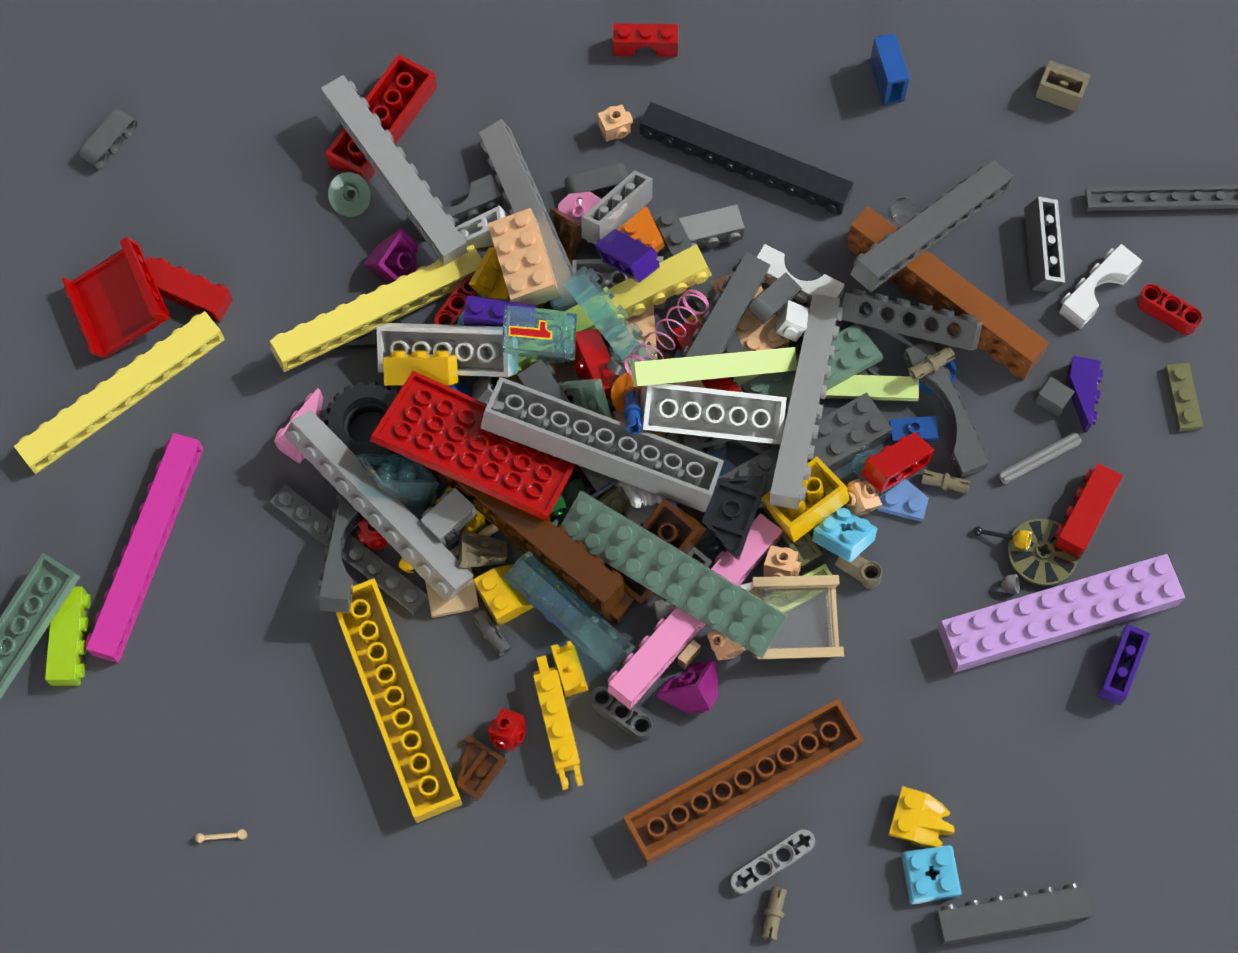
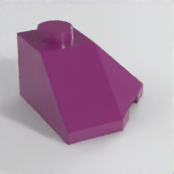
(393, 257)
(694, 689)

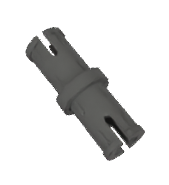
(491, 633)

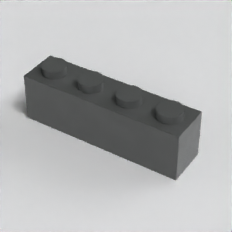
(1044, 244)

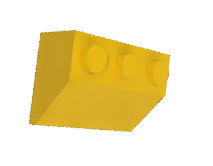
(823, 497)

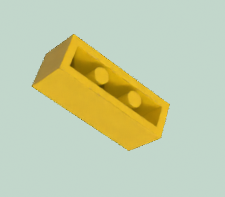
(437, 366)

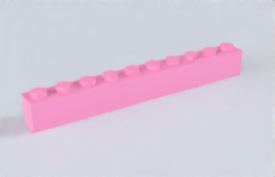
(680, 627)

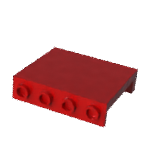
(116, 300)

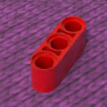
(458, 297)
(1175, 319)

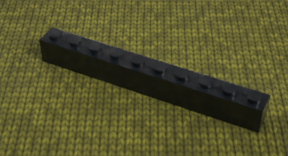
(746, 158)

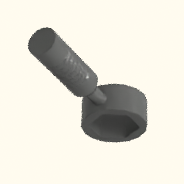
(615, 364)

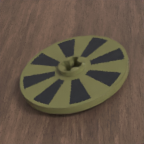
(1038, 569)

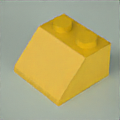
(499, 597)

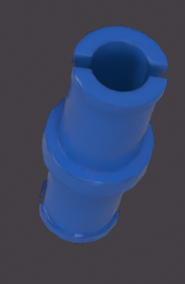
(632, 413)

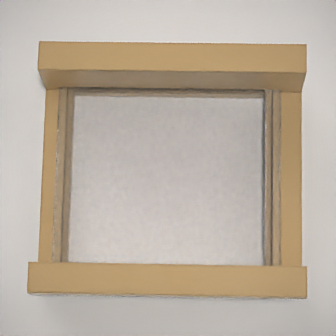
(811, 613)

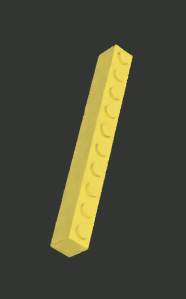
(669, 279)
(371, 310)
(119, 392)

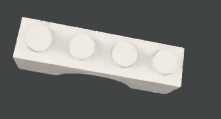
(1116, 268)
(823, 286)

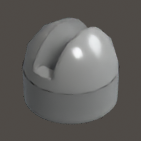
(1011, 584)

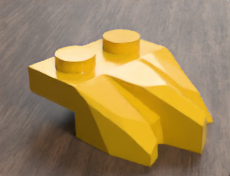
(920, 819)

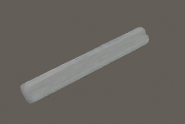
(1039, 458)

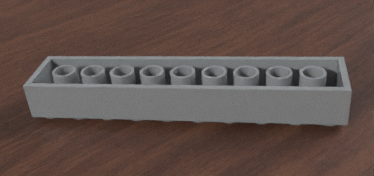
(601, 444)

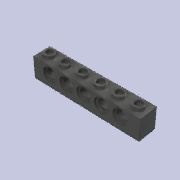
(854, 312)

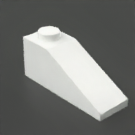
(478, 230)

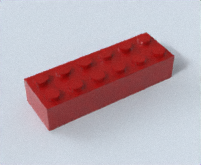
(396, 101)

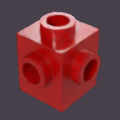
(370, 536)
(507, 730)

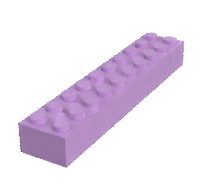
(1060, 613)

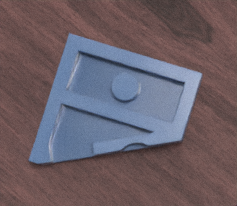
(904, 501)

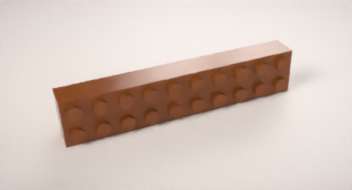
(939, 286)
(742, 781)

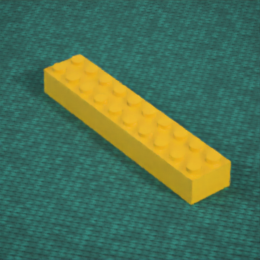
(397, 704)

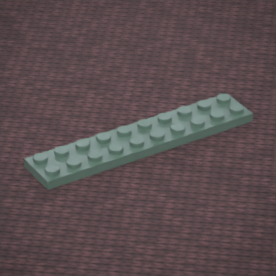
(673, 575)

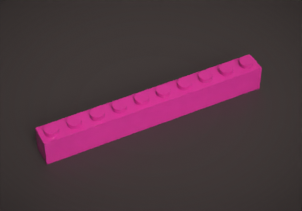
(144, 548)

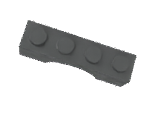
(482, 197)

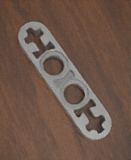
(774, 864)

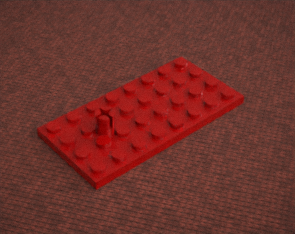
(444, 434)

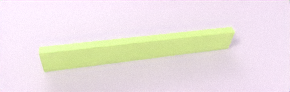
(713, 366)
(878, 387)

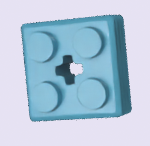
(844, 534)
(920, 886)

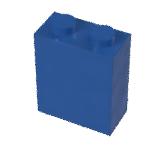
(889, 69)

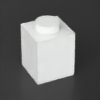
(792, 321)

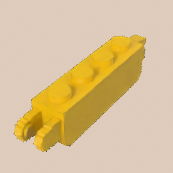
(557, 722)

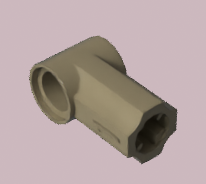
(858, 568)

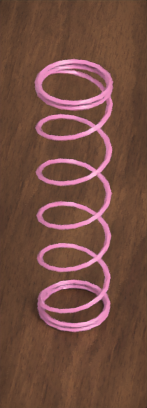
(701, 296)

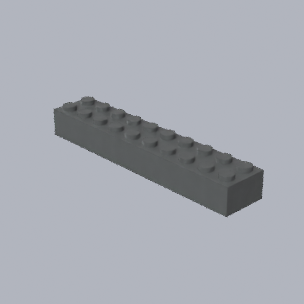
(840, 437)

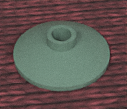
(339, 194)

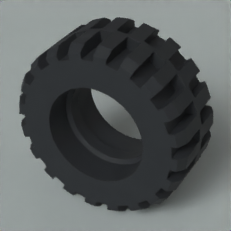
(353, 403)

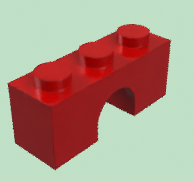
(631, 36)

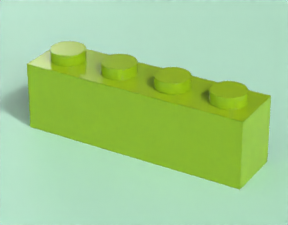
(67, 640)

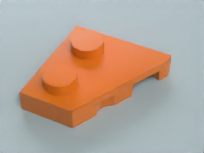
(643, 228)

